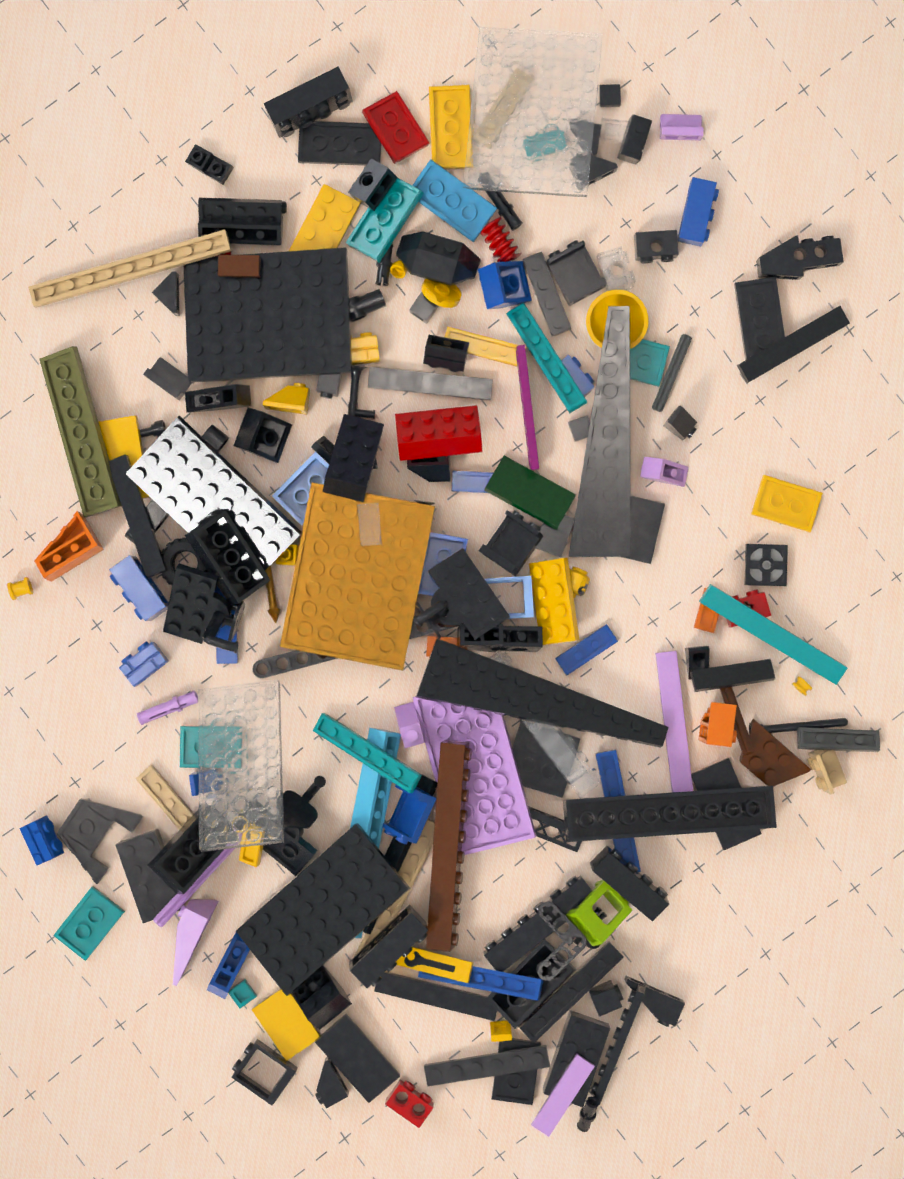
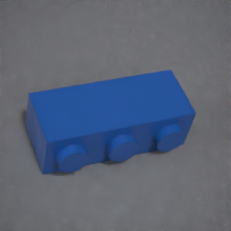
(698, 212)

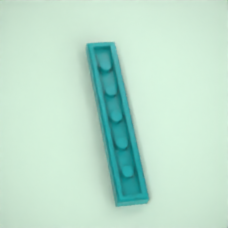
(546, 358)
(367, 753)

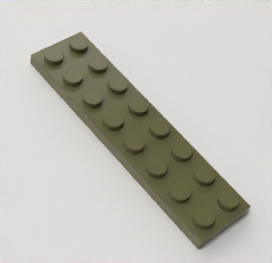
(80, 431)

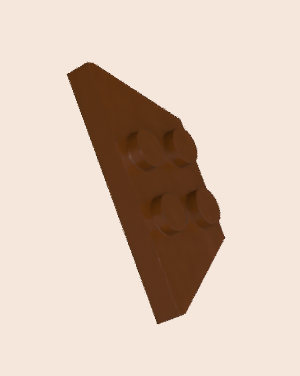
(771, 759)

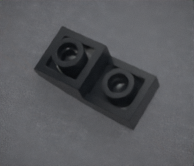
(209, 164)

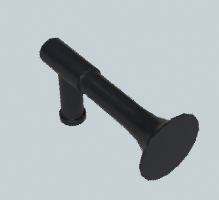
(352, 406)

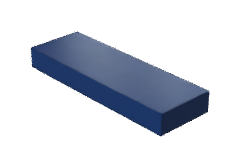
(586, 649)

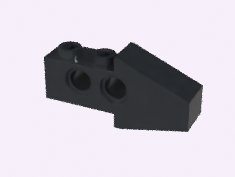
(783, 265)
(503, 639)

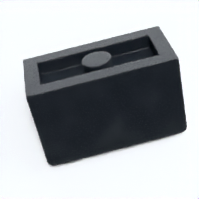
(168, 378)

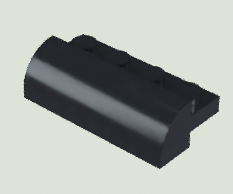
(243, 219)

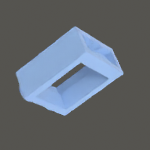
(527, 594)

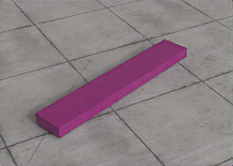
(527, 407)

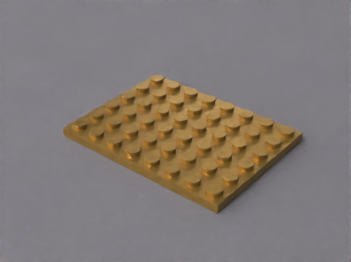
(352, 596)

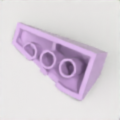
(189, 932)

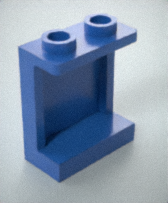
(410, 815)

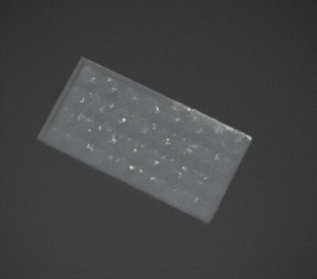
(240, 766)

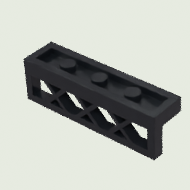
(555, 822)

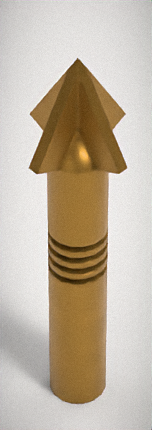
(273, 609)

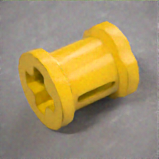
(20, 588)

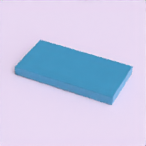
(448, 199)

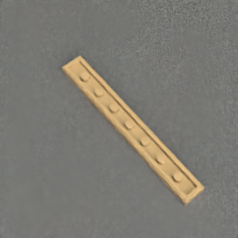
(409, 871)

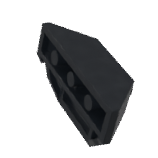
(437, 258)

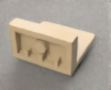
(827, 769)

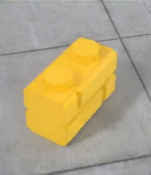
(364, 349)

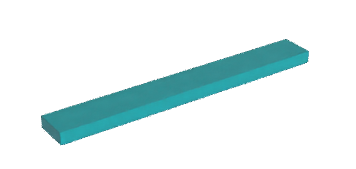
(773, 634)

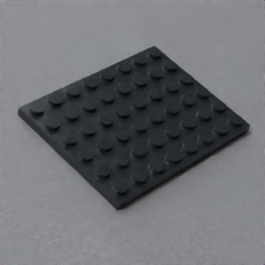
(272, 324)

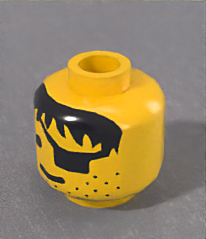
(579, 581)

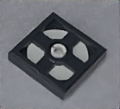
(766, 565)

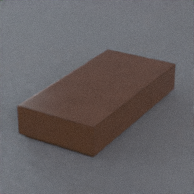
(239, 265)

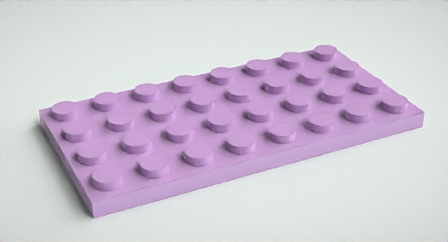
(496, 798)

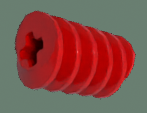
(499, 241)

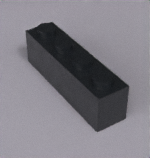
(630, 883)

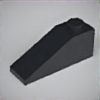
(218, 398)
(661, 1004)

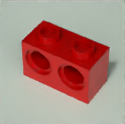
(405, 1107)

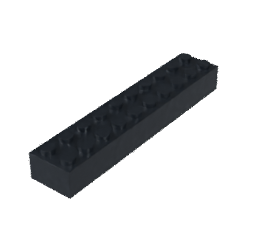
(669, 813)

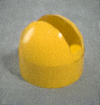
(398, 269)

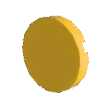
(441, 294)

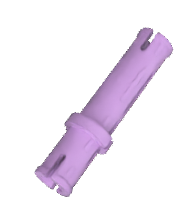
(176, 704)

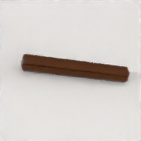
(739, 725)

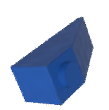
(229, 967)

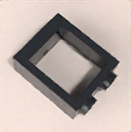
(269, 1097)

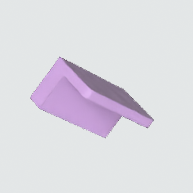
(681, 127)

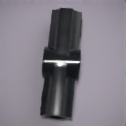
(365, 304)

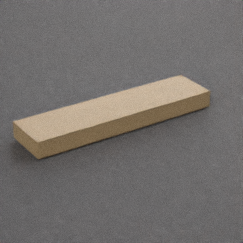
(165, 796)

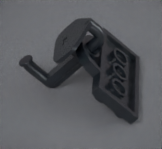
(465, 597)
(200, 612)
(297, 815)

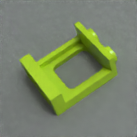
(587, 920)

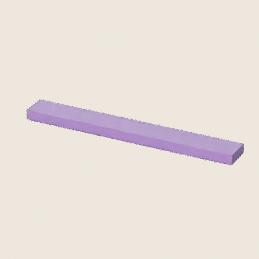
(674, 718)

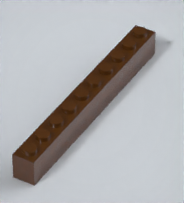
(447, 845)

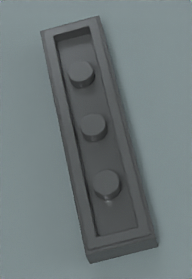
(838, 739)

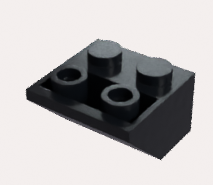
(321, 998)

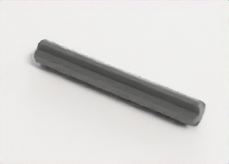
(671, 373)

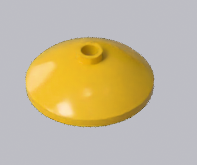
(598, 310)

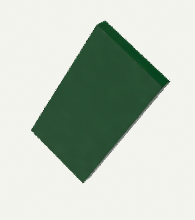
(530, 492)

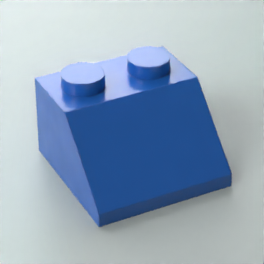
(504, 284)

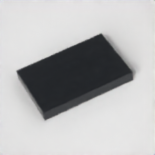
(645, 525)
(517, 1086)

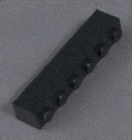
(532, 928)

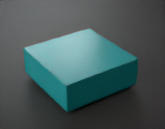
(242, 993)

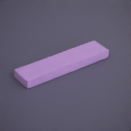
(562, 1095)

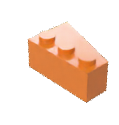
(69, 549)
(718, 725)

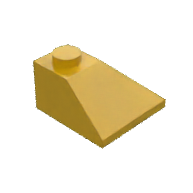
(289, 399)

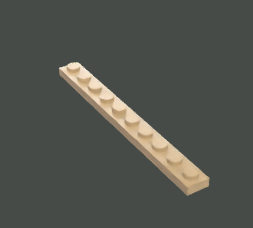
(130, 268)

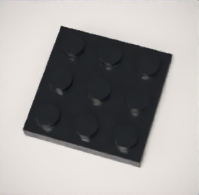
(535, 766)

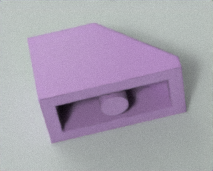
(664, 471)
(409, 725)

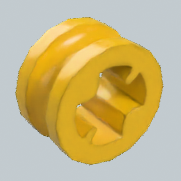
(802, 686)

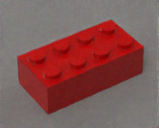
(438, 433)

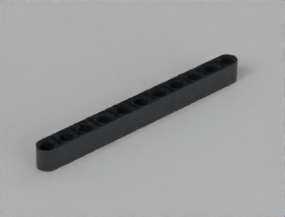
(313, 659)

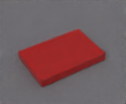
(395, 127)

